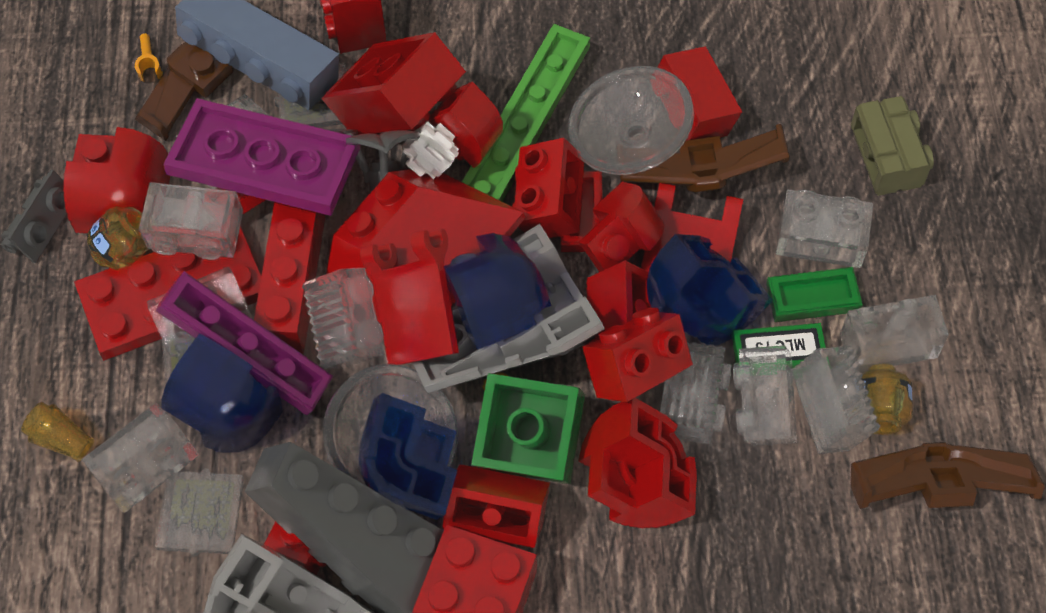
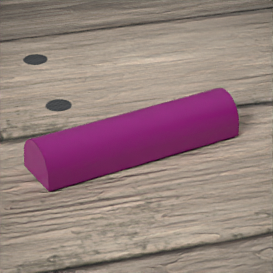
(274, 362)

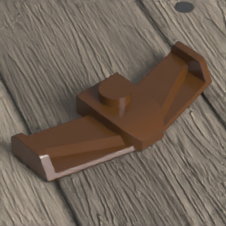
(188, 71)
(707, 165)
(944, 474)

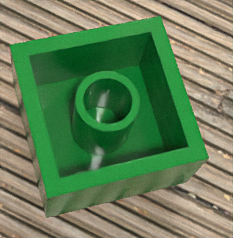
(528, 428)

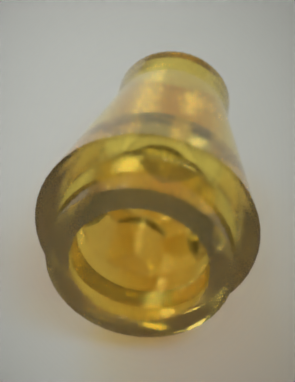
(55, 431)

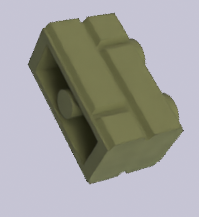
(891, 145)

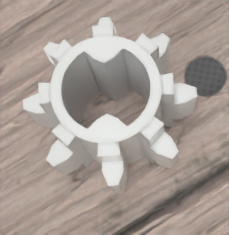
(431, 151)

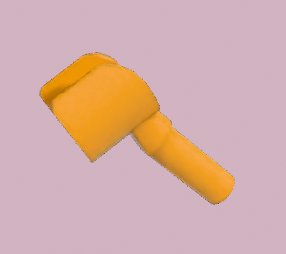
(147, 59)

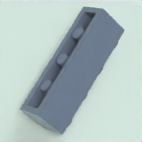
(260, 47)

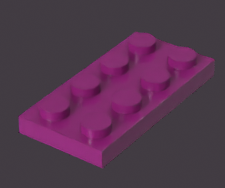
(262, 156)

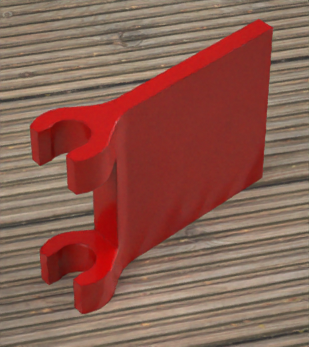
(719, 232)
(413, 299)

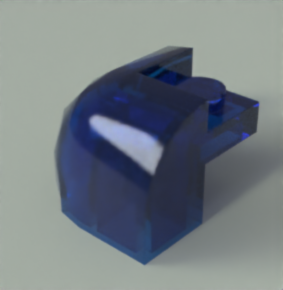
(496, 289)
(704, 289)
(220, 397)
(407, 456)

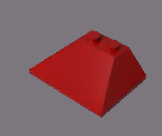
(412, 203)

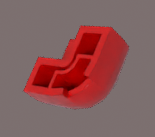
(110, 174)
(639, 467)

